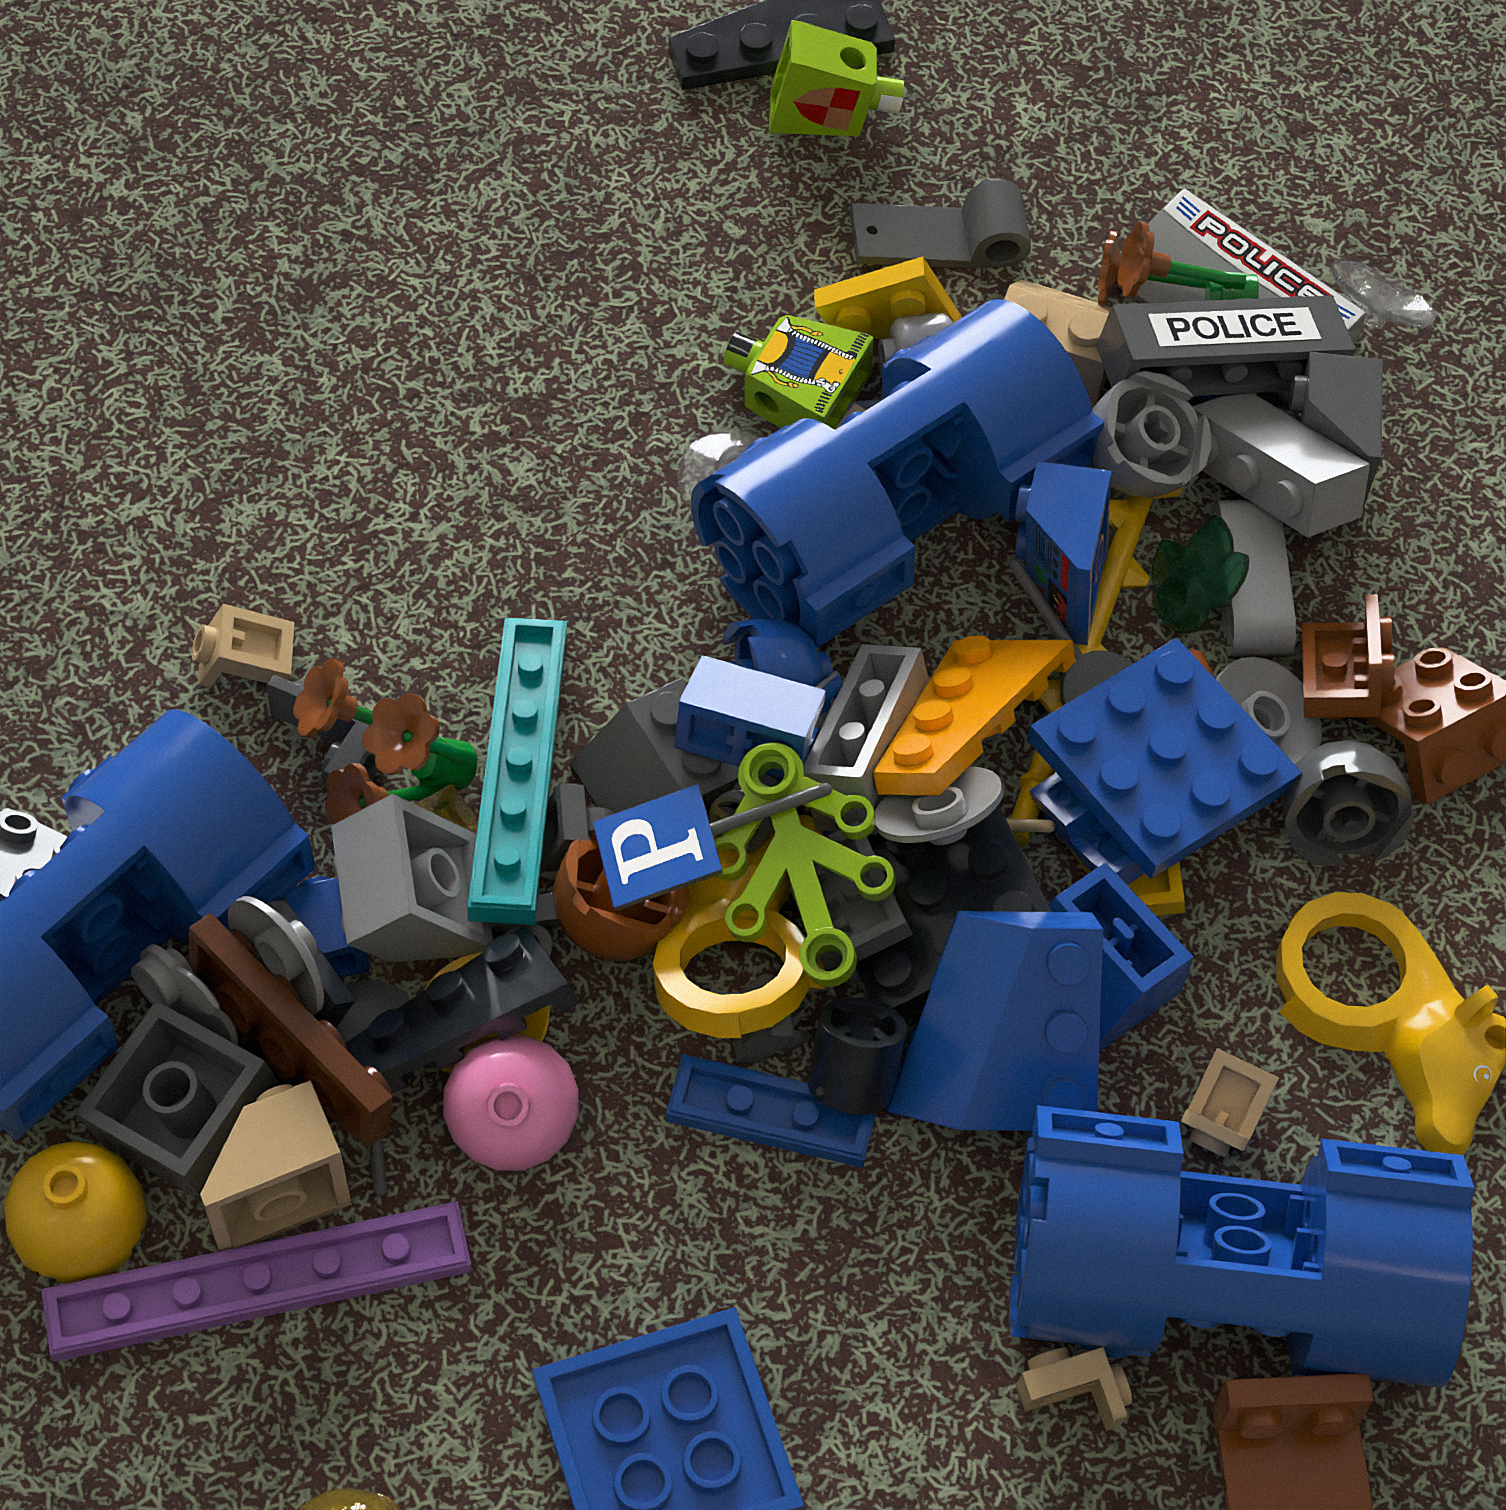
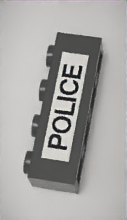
(1222, 343)

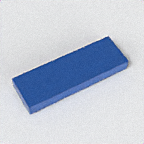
(765, 1111)

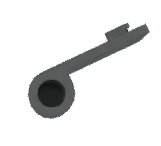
(981, 234)

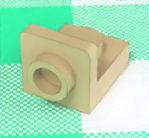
(243, 646)

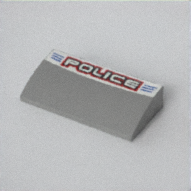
(1207, 238)

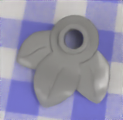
(170, 980)

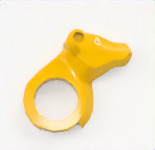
(705, 926)
(1436, 1041)

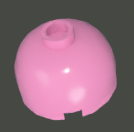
(511, 1102)

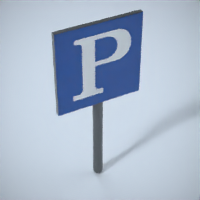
(673, 842)

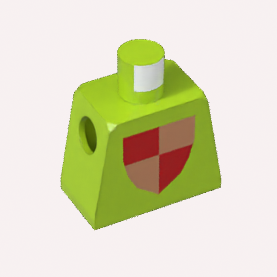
(828, 84)

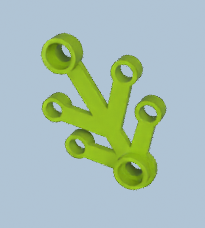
(794, 852)

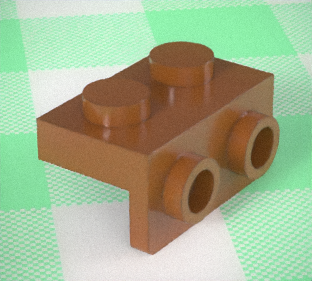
(1347, 665)

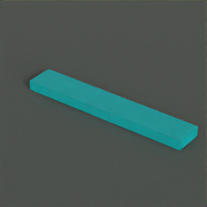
(518, 773)

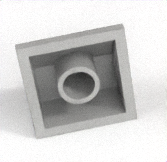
(406, 883)

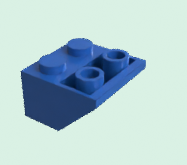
(1140, 957)

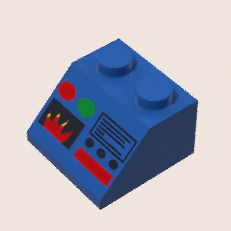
(1066, 539)

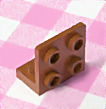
(1294, 1442)

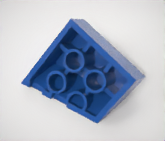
(1007, 1022)

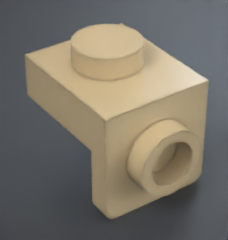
(1228, 1103)
(1059, 1376)

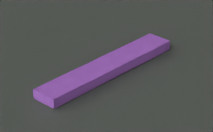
(255, 1281)

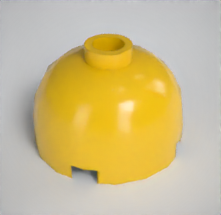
(75, 1212)

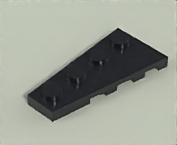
(461, 1007)

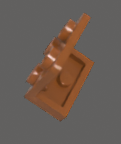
(1447, 719)

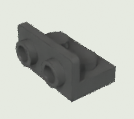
(866, 922)

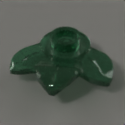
(1197, 576)

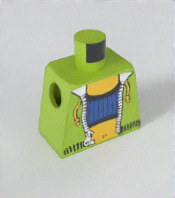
(802, 370)

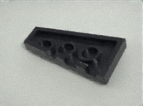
(753, 38)

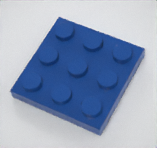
(1163, 757)
(667, 1423)

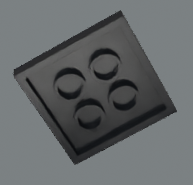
(932, 884)

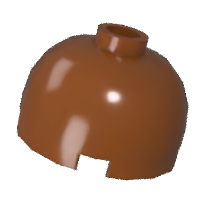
(588, 914)

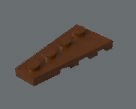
(288, 1033)

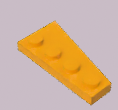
(961, 705)

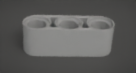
(1262, 612)

